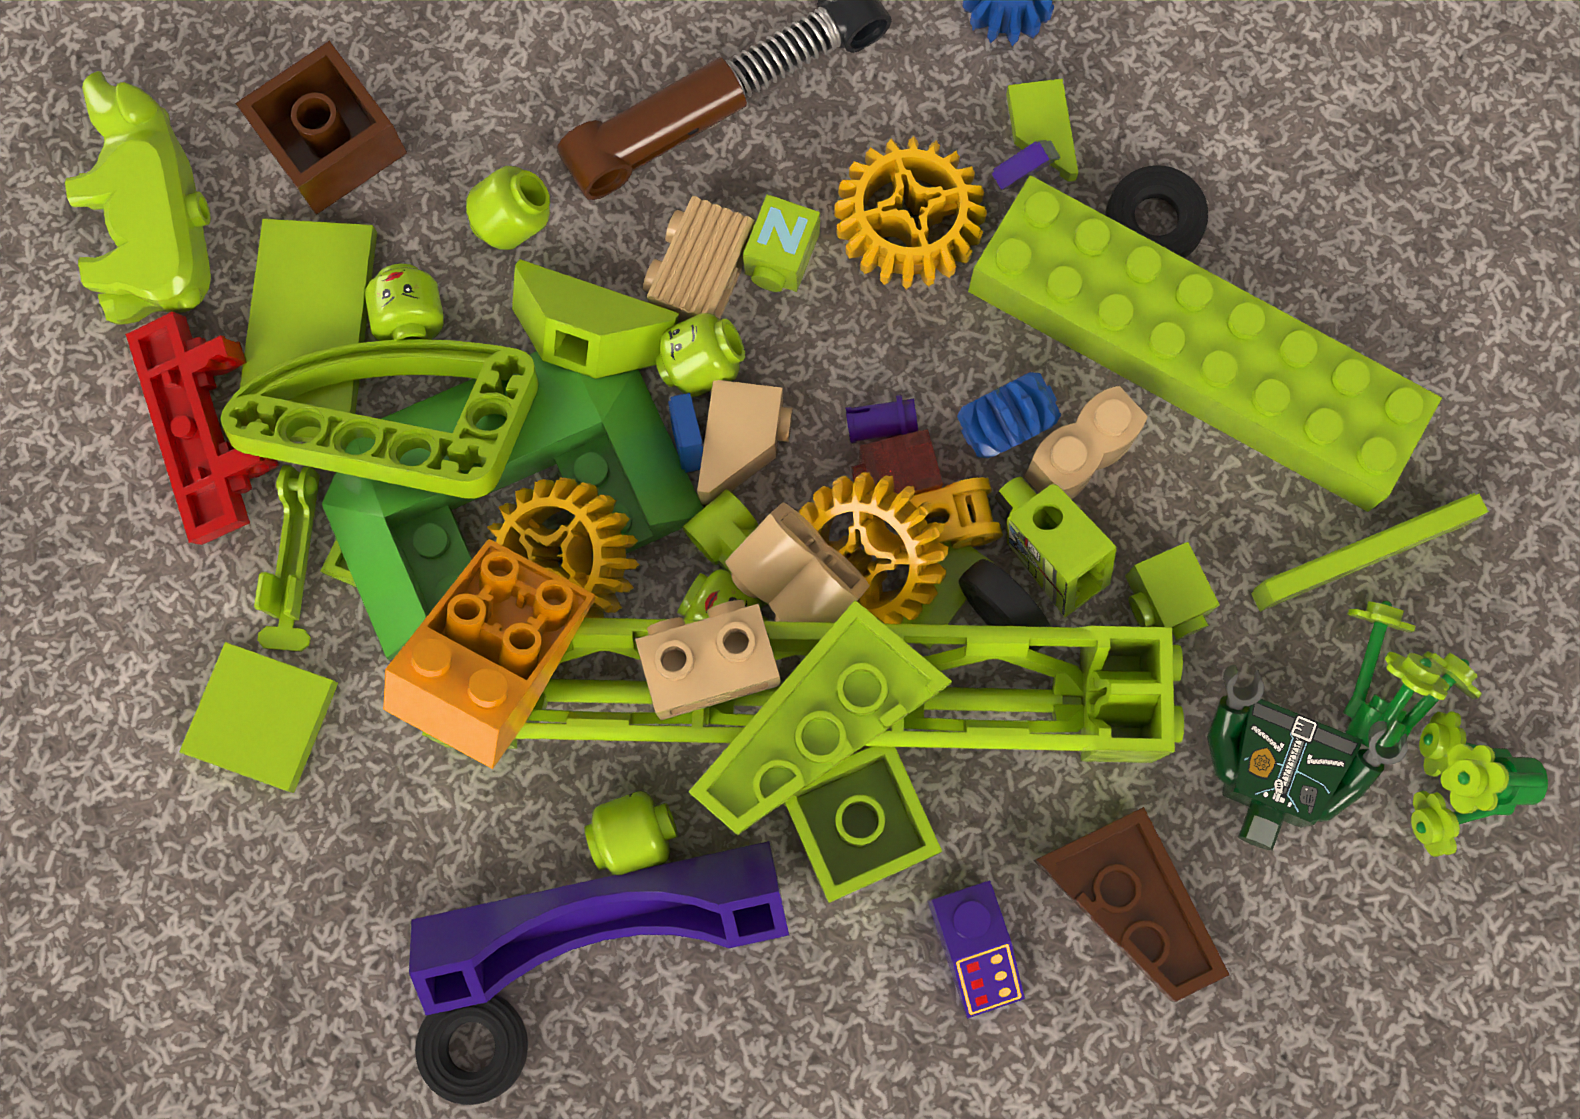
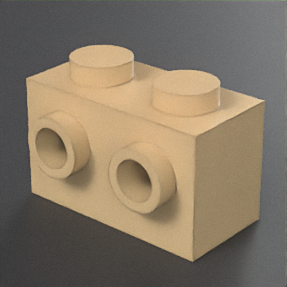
(707, 659)

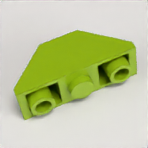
(587, 324)

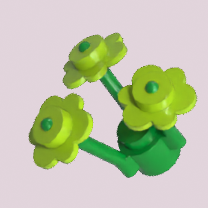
(1417, 673)
(1480, 782)

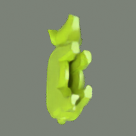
(147, 208)

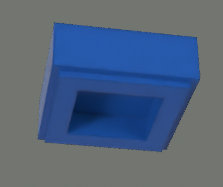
(686, 432)

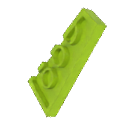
(826, 710)

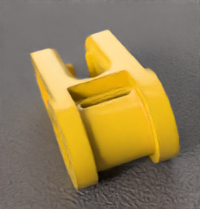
(952, 503)

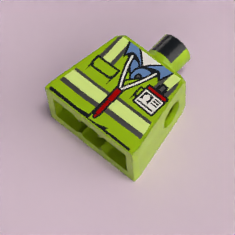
(1057, 543)

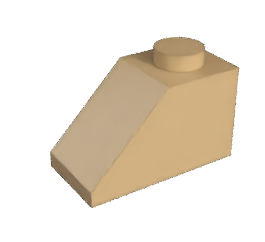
(740, 435)

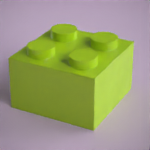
(862, 822)

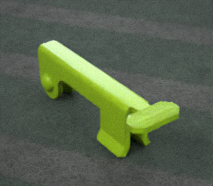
(282, 593)

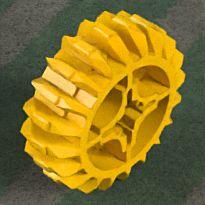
(950, 196)
(592, 528)
(913, 547)

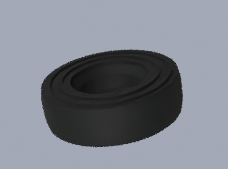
(1171, 186)
(1000, 598)
(464, 1086)

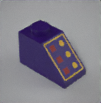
(977, 948)

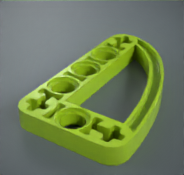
(269, 393)

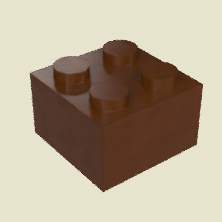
(322, 127)

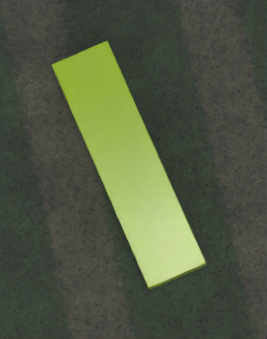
(1368, 551)

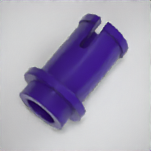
(882, 420)

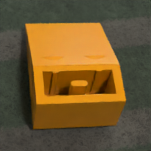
(485, 653)

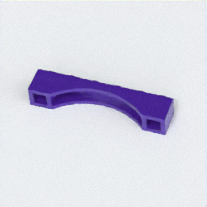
(480, 949)

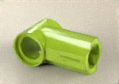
(721, 528)

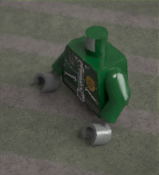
(1288, 763)

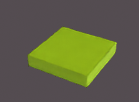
(259, 717)

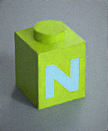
(781, 244)

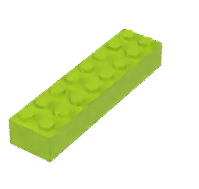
(1203, 344)

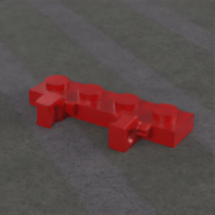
(200, 464)

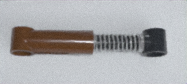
(609, 151)

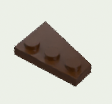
(1139, 903)

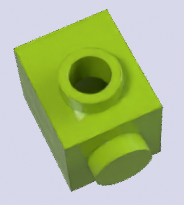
(1171, 592)

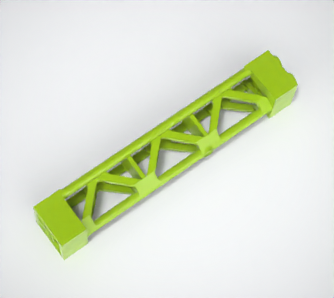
(1116, 697)

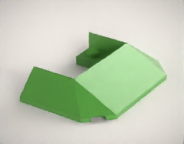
(597, 431)

